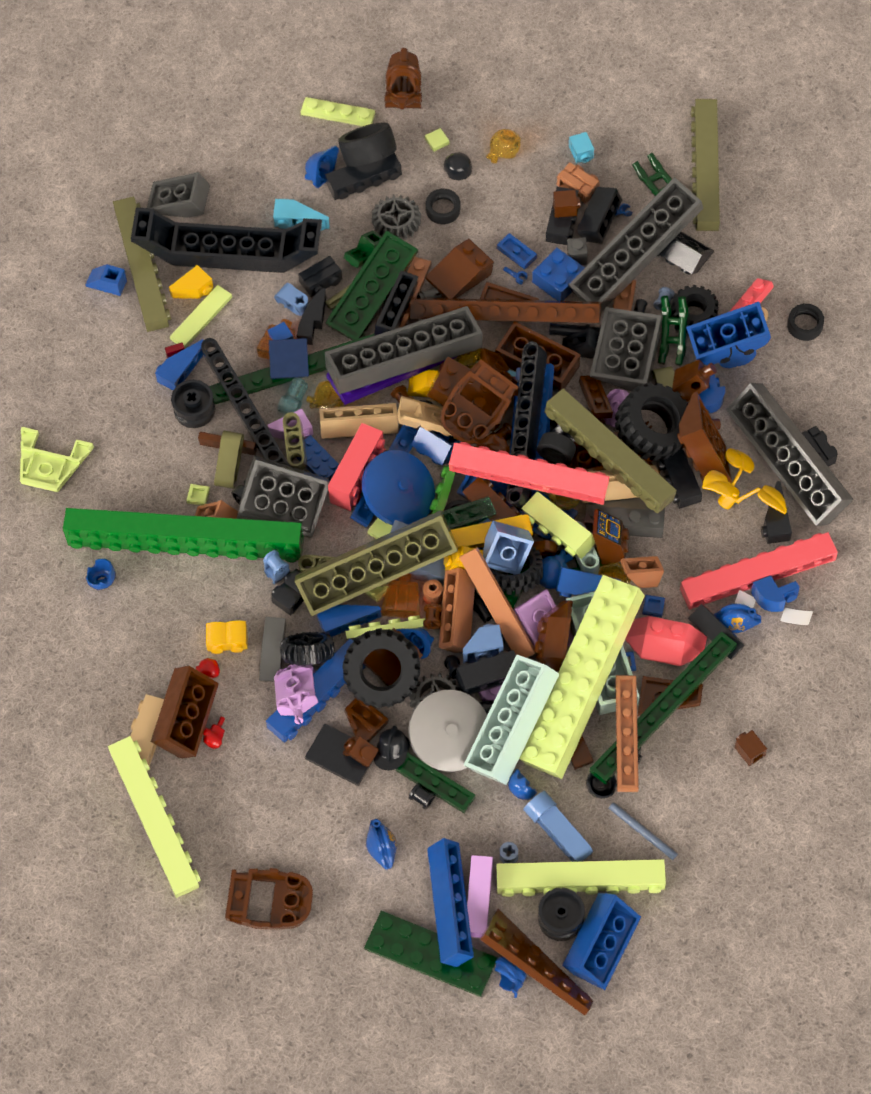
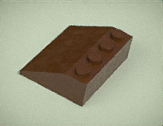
(703, 439)

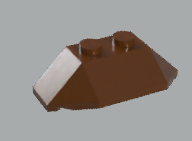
(554, 635)

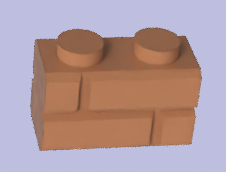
(576, 178)

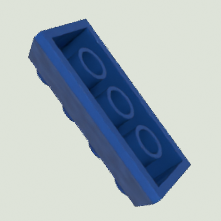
(602, 940)

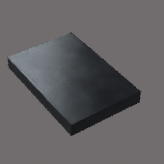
(328, 754)

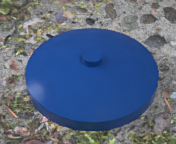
(398, 487)

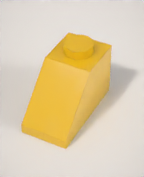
(192, 285)
(421, 383)

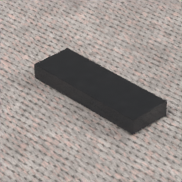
(712, 626)

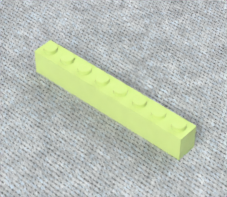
(153, 816)
(581, 877)

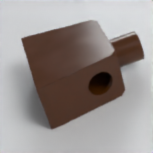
(692, 378)

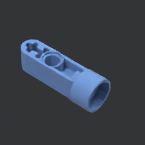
(543, 811)

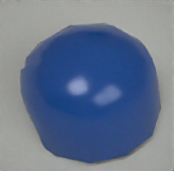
(104, 569)
(520, 786)

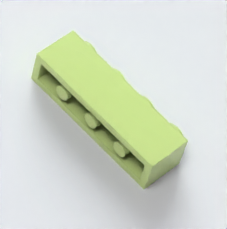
(559, 525)

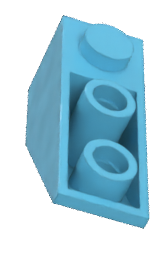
(290, 212)

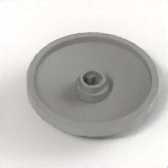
(445, 729)

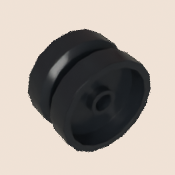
(193, 403)
(551, 907)

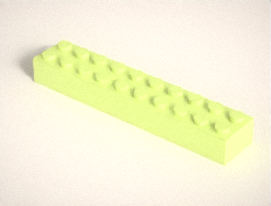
(582, 676)

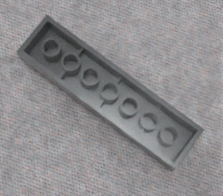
(637, 244)
(403, 350)
(789, 454)

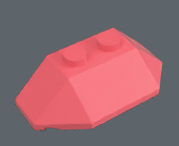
(665, 640)

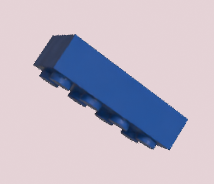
(318, 459)

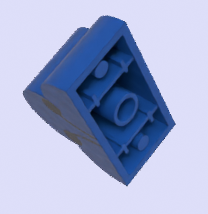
(730, 337)

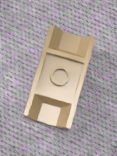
(422, 414)

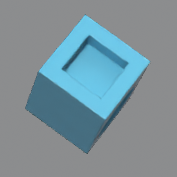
(581, 147)

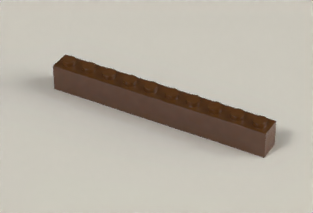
(510, 309)

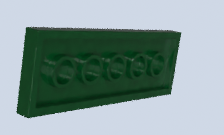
(371, 286)
(419, 950)

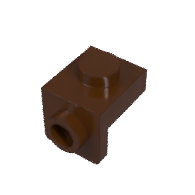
(360, 750)

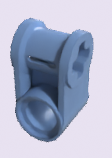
(292, 299)
(275, 566)

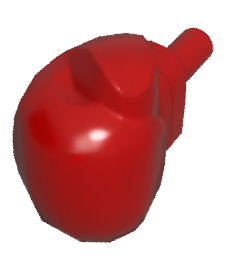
(209, 667)
(214, 735)

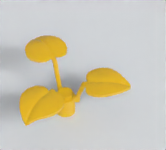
(729, 494)

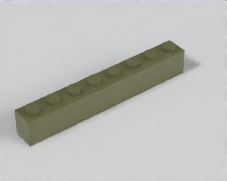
(706, 163)
(142, 269)
(610, 451)

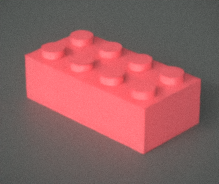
(347, 480)

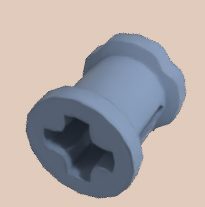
(664, 291)
(508, 846)

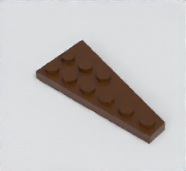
(516, 947)

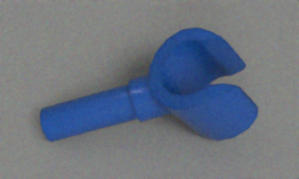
(622, 208)
(516, 275)

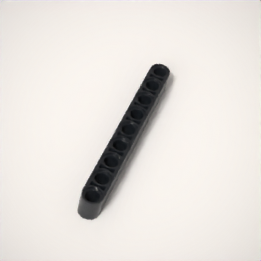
(241, 403)
(526, 437)

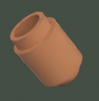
(433, 592)

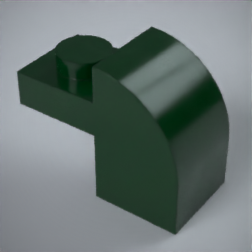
(359, 255)

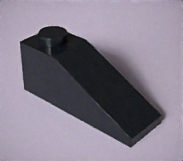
(776, 524)

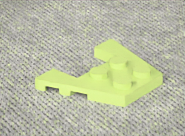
(45, 468)

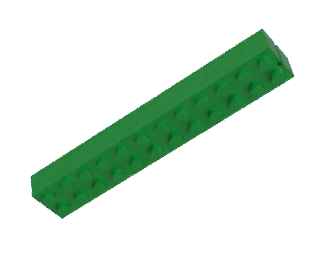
(182, 534)

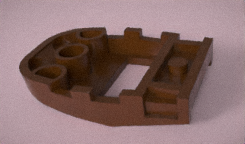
(465, 419)
(290, 900)

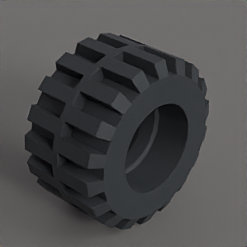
(698, 298)

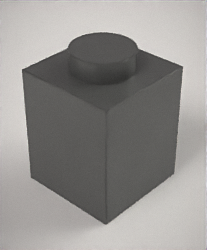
(577, 250)

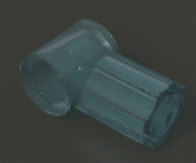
(293, 398)

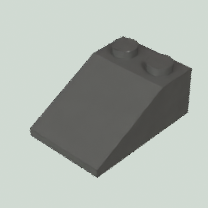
(180, 195)

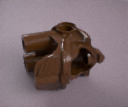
(403, 92)

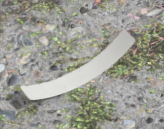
(789, 615)

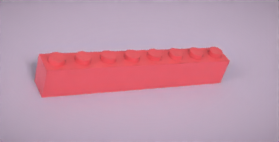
(529, 473)
(740, 576)

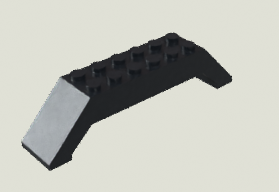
(225, 245)

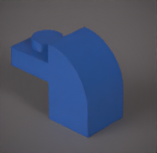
(714, 395)
(771, 597)

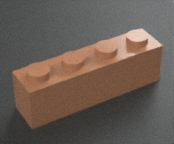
(456, 610)

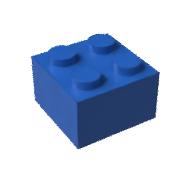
(556, 274)

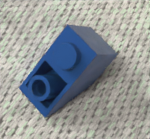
(107, 279)

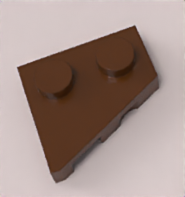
(365, 719)

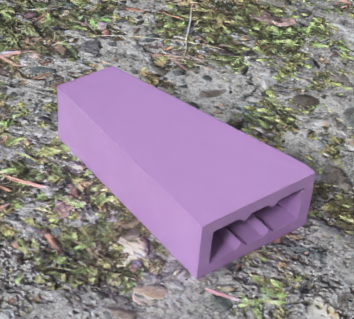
(479, 894)

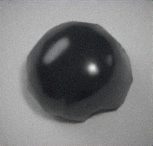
(458, 166)
(593, 786)

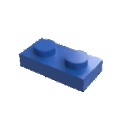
(516, 251)

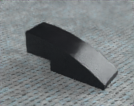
(312, 317)

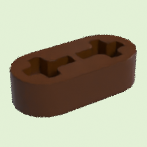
(546, 548)

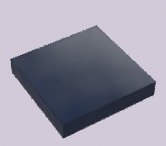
(288, 358)

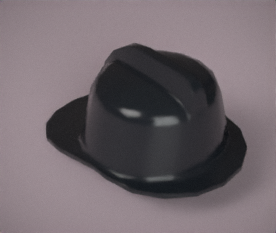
(392, 749)

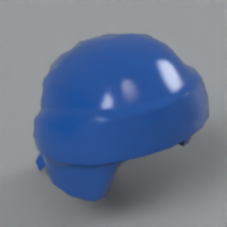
(551, 568)
(511, 975)

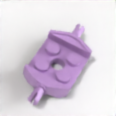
(297, 698)

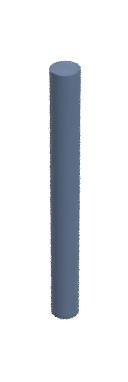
(643, 831)

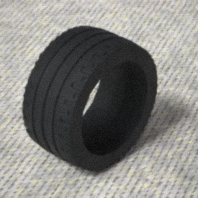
(367, 144)

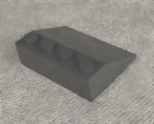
(626, 348)
(283, 494)
(634, 514)

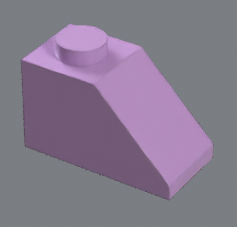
(277, 431)

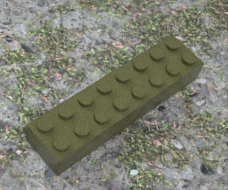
(376, 563)

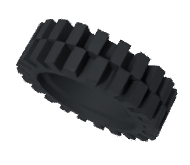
(523, 580)

